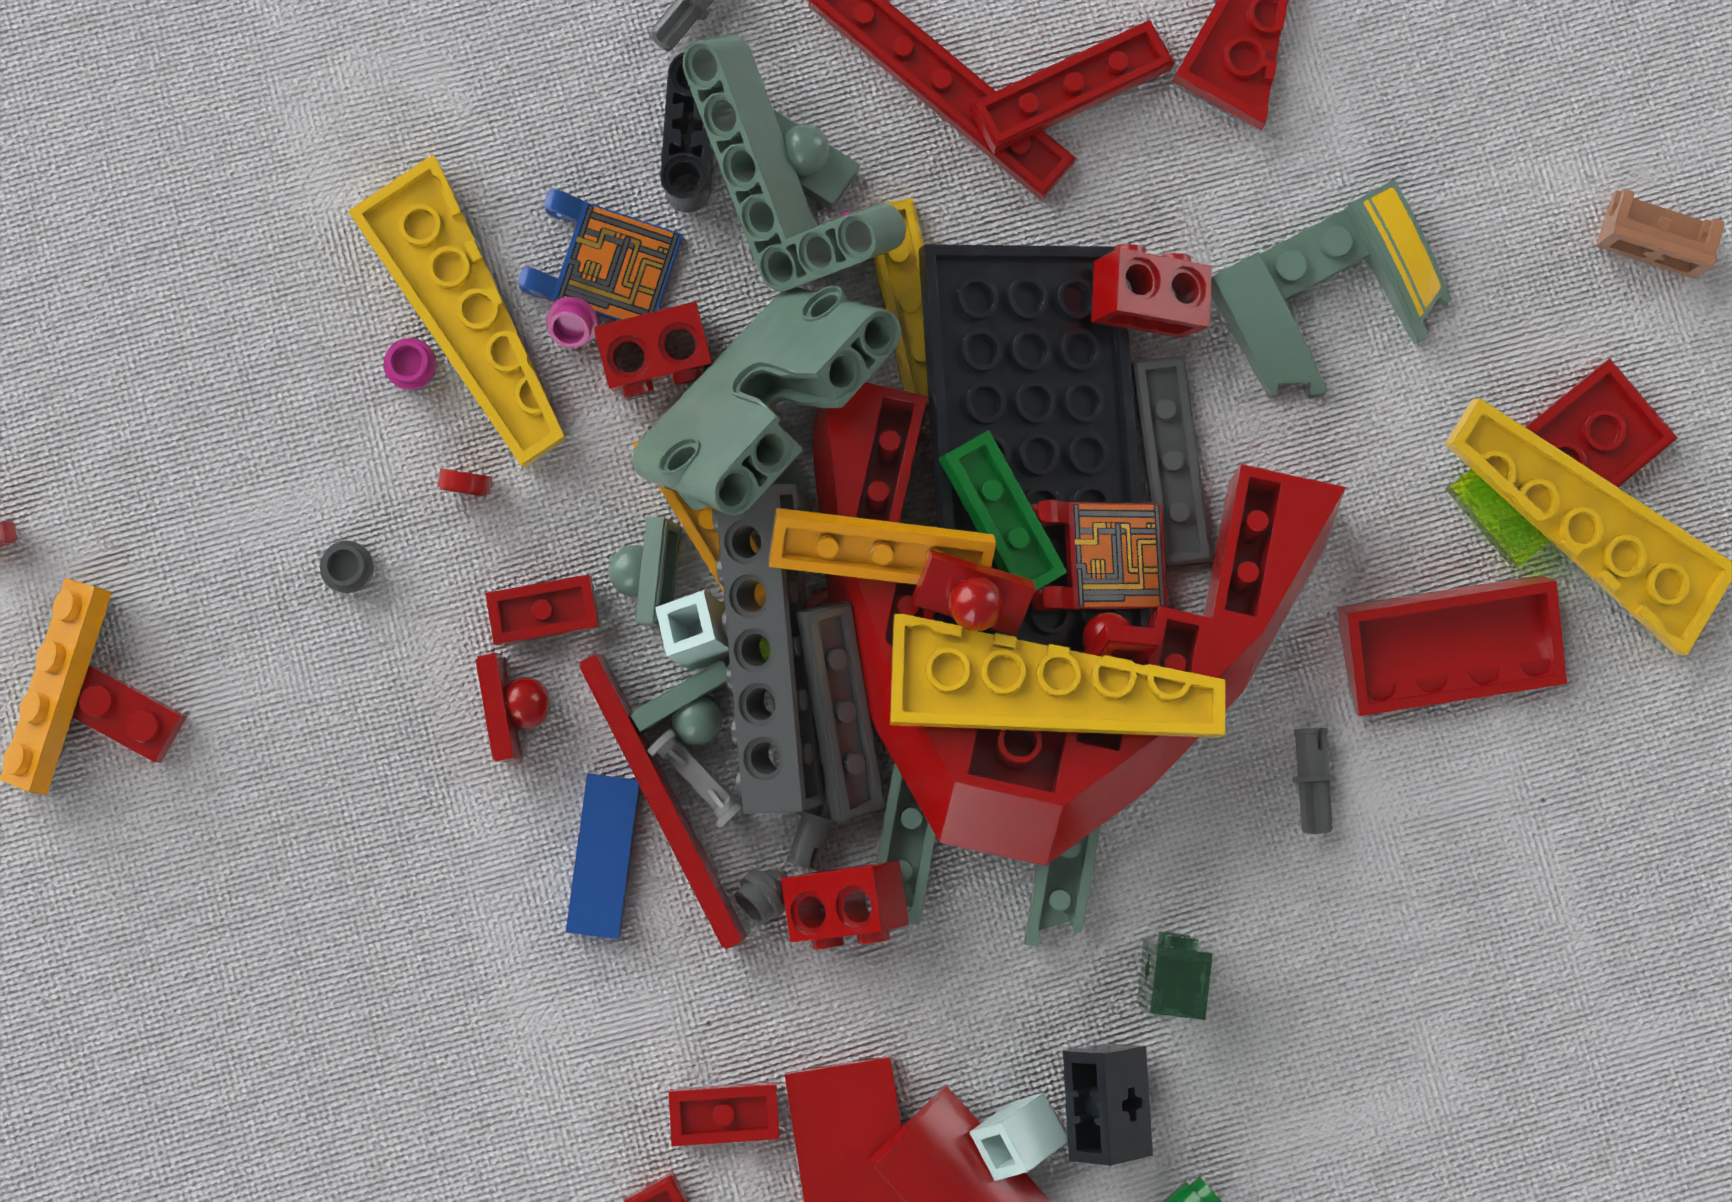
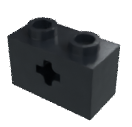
(1107, 1104)

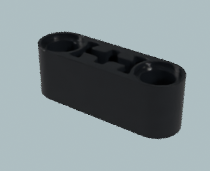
(674, 156)

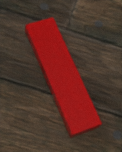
(1071, 86)

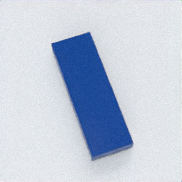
(603, 856)

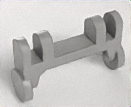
(694, 772)

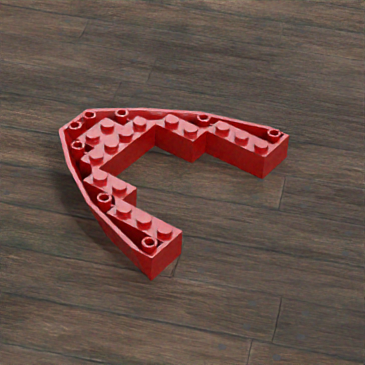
(1047, 790)

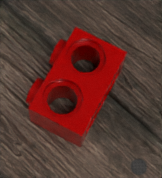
(1151, 302)
(652, 334)
(844, 897)

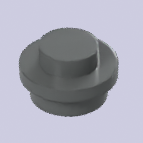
(346, 566)

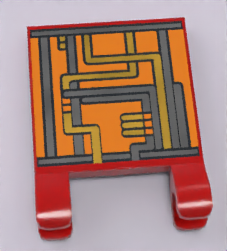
(1110, 556)

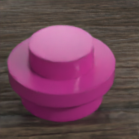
(571, 322)
(410, 364)

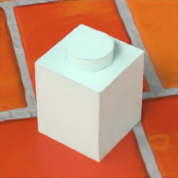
(693, 630)
(1019, 1136)

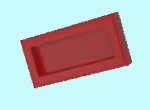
(973, 593)
(1116, 637)
(509, 705)

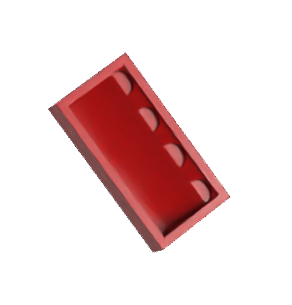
(1453, 644)
(939, 1161)

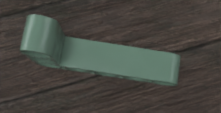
(764, 181)

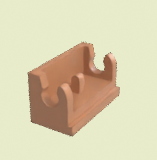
(1659, 235)

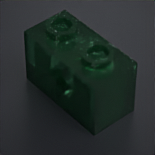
(1174, 976)

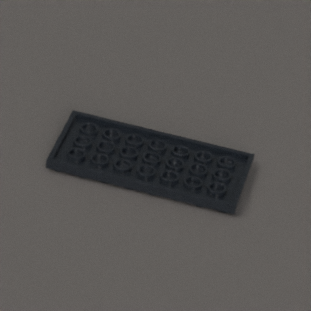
(1022, 359)

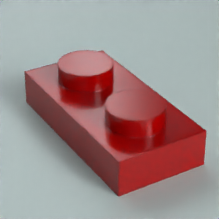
(542, 610)
(127, 715)
(724, 1114)

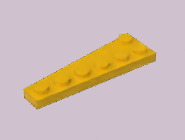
(441, 271)
(1623, 545)
(1012, 684)

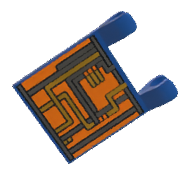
(610, 262)

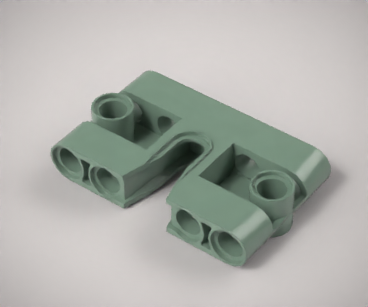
(712, 431)

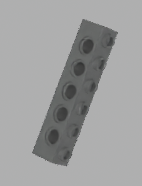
(791, 728)

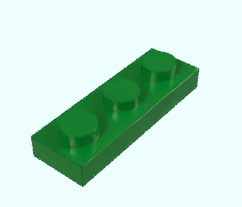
(1002, 509)

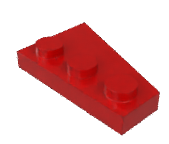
(1236, 57)

